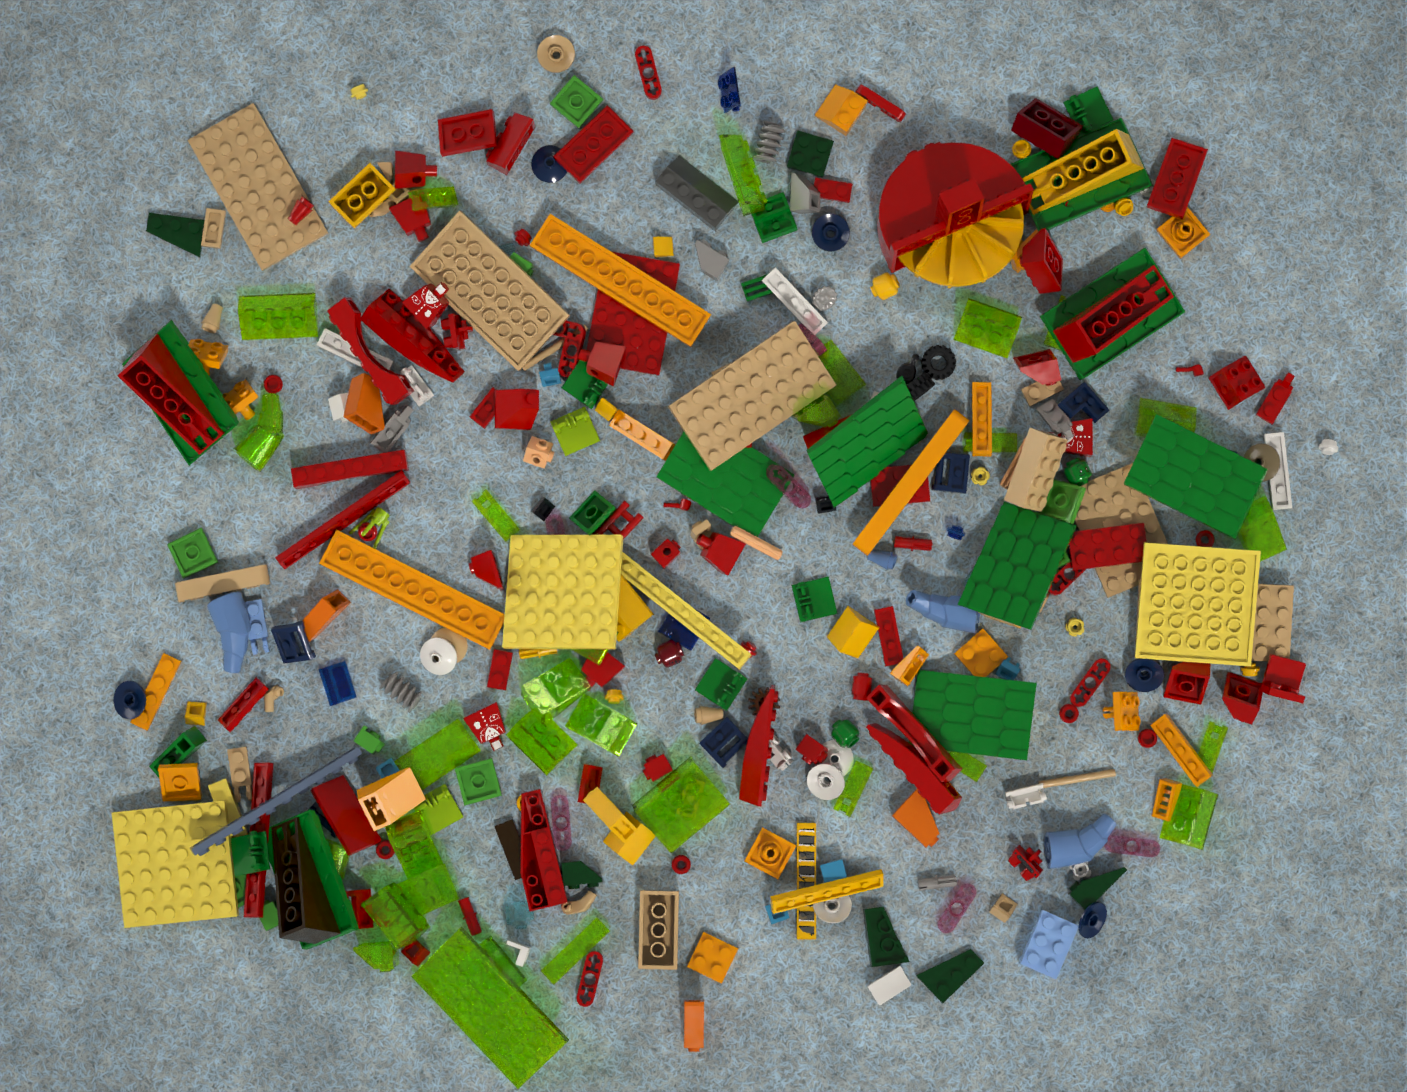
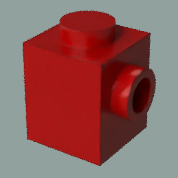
(666, 552)
(812, 750)
(656, 767)

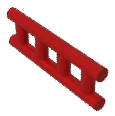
(620, 511)

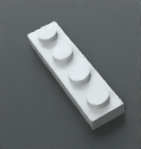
(794, 301)
(337, 345)
(1280, 483)

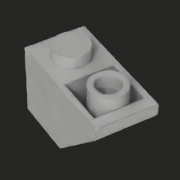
(804, 195)
(710, 261)

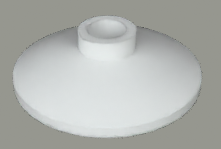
(443, 650)
(844, 755)
(822, 788)
(841, 912)

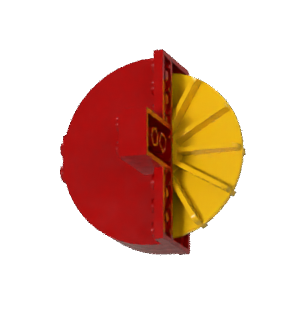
(952, 214)

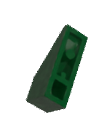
(1091, 889)

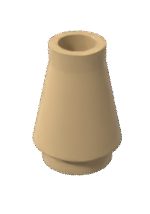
(212, 319)
(707, 714)

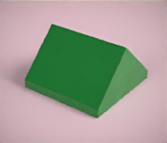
(592, 513)

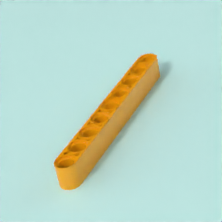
(910, 482)

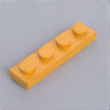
(981, 419)
(642, 435)
(157, 690)
(1181, 750)

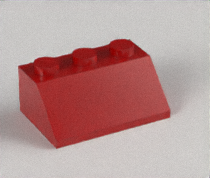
(510, 143)
(1043, 263)

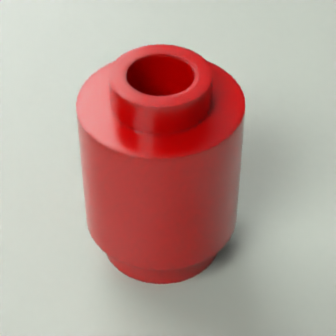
(861, 686)

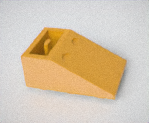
(390, 798)

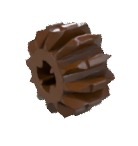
(757, 700)

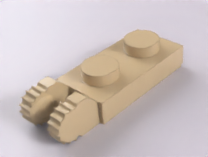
(240, 771)

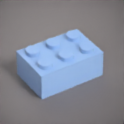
(1048, 944)

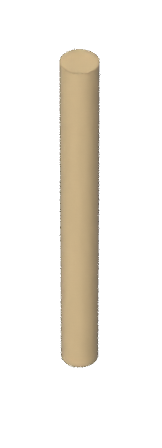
(548, 351)
(1078, 778)

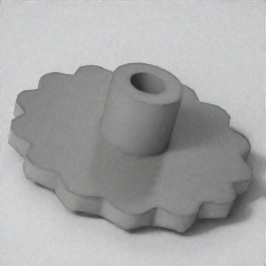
(824, 298)

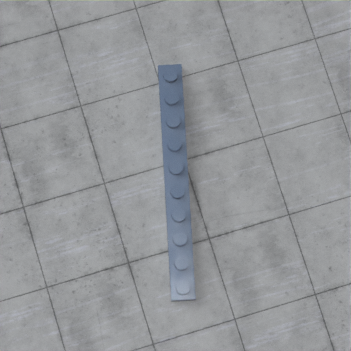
(270, 805)

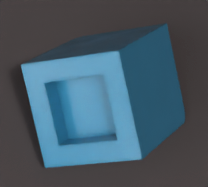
(833, 871)

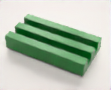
(753, 281)

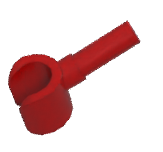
(1197, 370)
(684, 505)

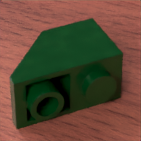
(579, 873)

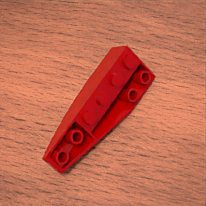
(405, 334)
(757, 752)
(940, 795)
(538, 856)

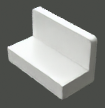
(523, 954)
(889, 985)

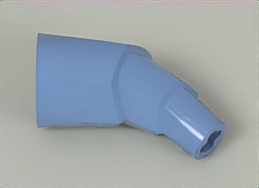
(944, 611)
(234, 627)
(1077, 846)

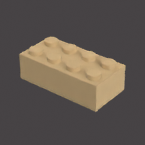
(1035, 470)
(658, 930)

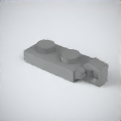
(1056, 418)
(393, 430)

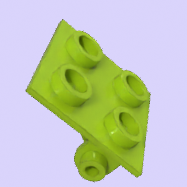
(575, 431)
(439, 809)

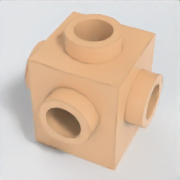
(538, 452)

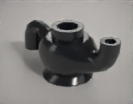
(908, 369)

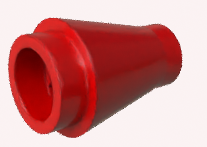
(300, 210)

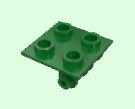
(1088, 110)
(584, 386)
(814, 599)
(721, 684)
(250, 853)

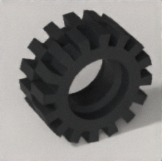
(938, 351)
(920, 386)

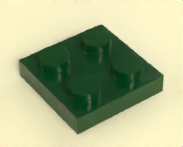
(810, 154)

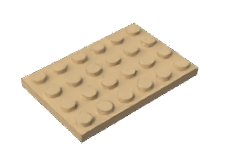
(1112, 504)

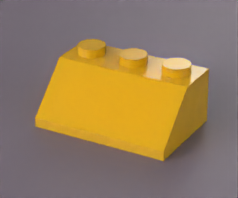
(361, 195)
(631, 610)

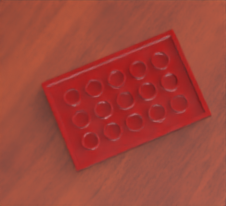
(621, 326)

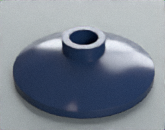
(544, 172)
(833, 223)
(1144, 682)
(123, 700)
(1092, 920)

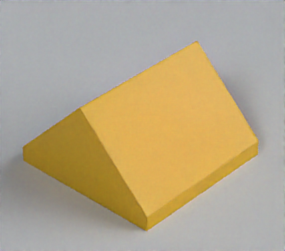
(852, 633)
(635, 845)

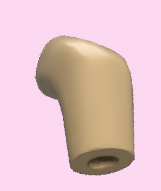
(383, 208)
(579, 906)

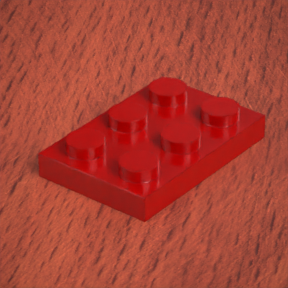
(467, 132)
(887, 480)

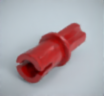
(913, 543)
(470, 916)

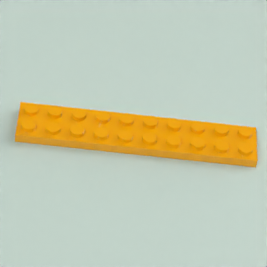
(620, 280)
(413, 589)

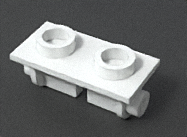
(421, 391)
(781, 756)
(1018, 797)

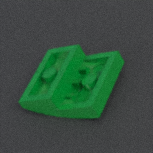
(775, 219)

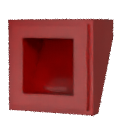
(415, 952)

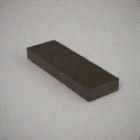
(511, 845)

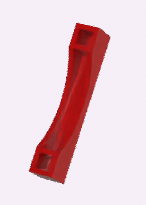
(348, 320)
(349, 468)
(933, 753)

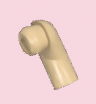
(271, 695)

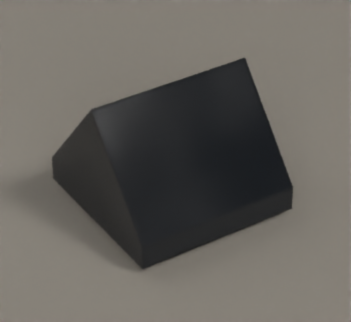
(824, 504)
(543, 508)

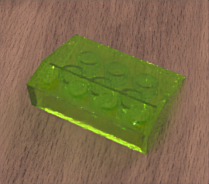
(680, 804)

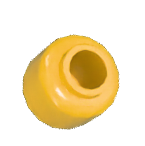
(885, 286)

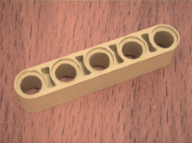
(222, 582)

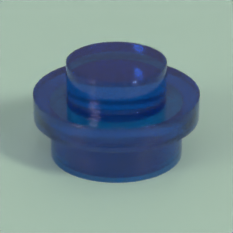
(955, 532)

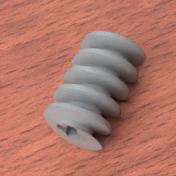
(769, 142)
(402, 691)

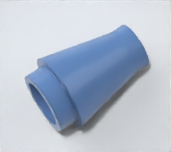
(883, 558)

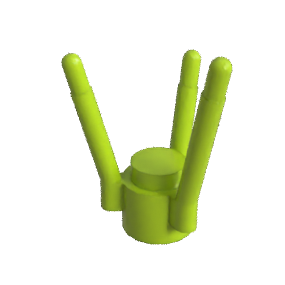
(377, 517)

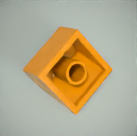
(841, 109)

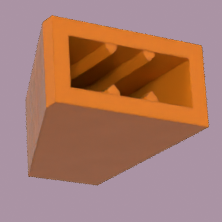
(364, 404)
(324, 613)
(917, 819)
(694, 1025)

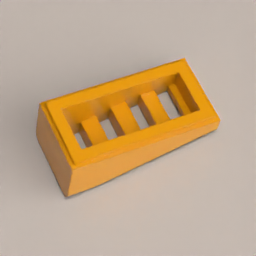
(909, 666)
(1174, 794)

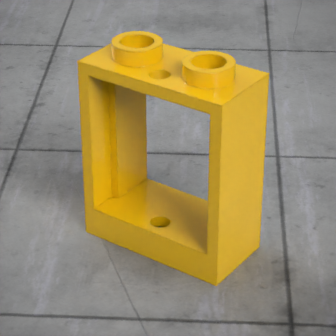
(610, 815)

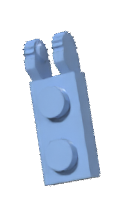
(258, 625)

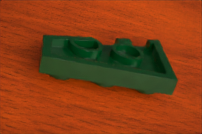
(179, 231)
(882, 941)
(951, 974)

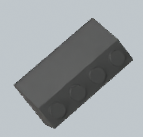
(696, 193)

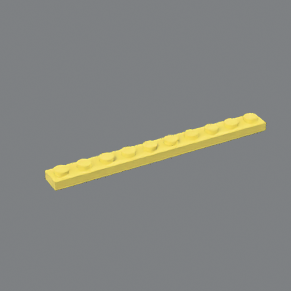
(683, 612)

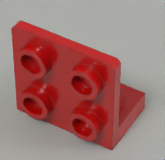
(1236, 382)
(1283, 678)

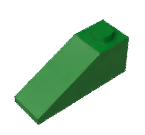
(180, 749)

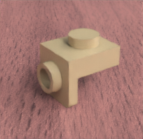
(700, 528)

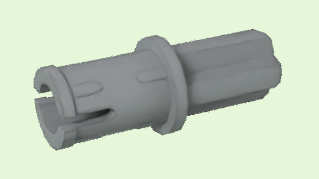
(937, 882)

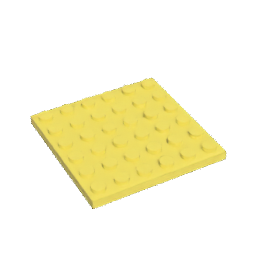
(562, 592)
(1197, 604)
(161, 875)

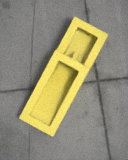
(222, 791)

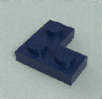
(1083, 399)

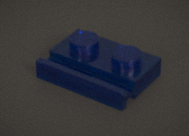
(337, 683)

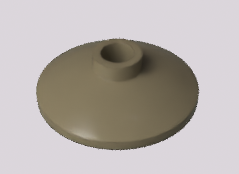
(1269, 457)

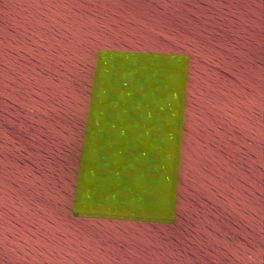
(490, 1007)

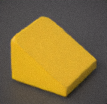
(663, 246)
(606, 409)
(195, 713)

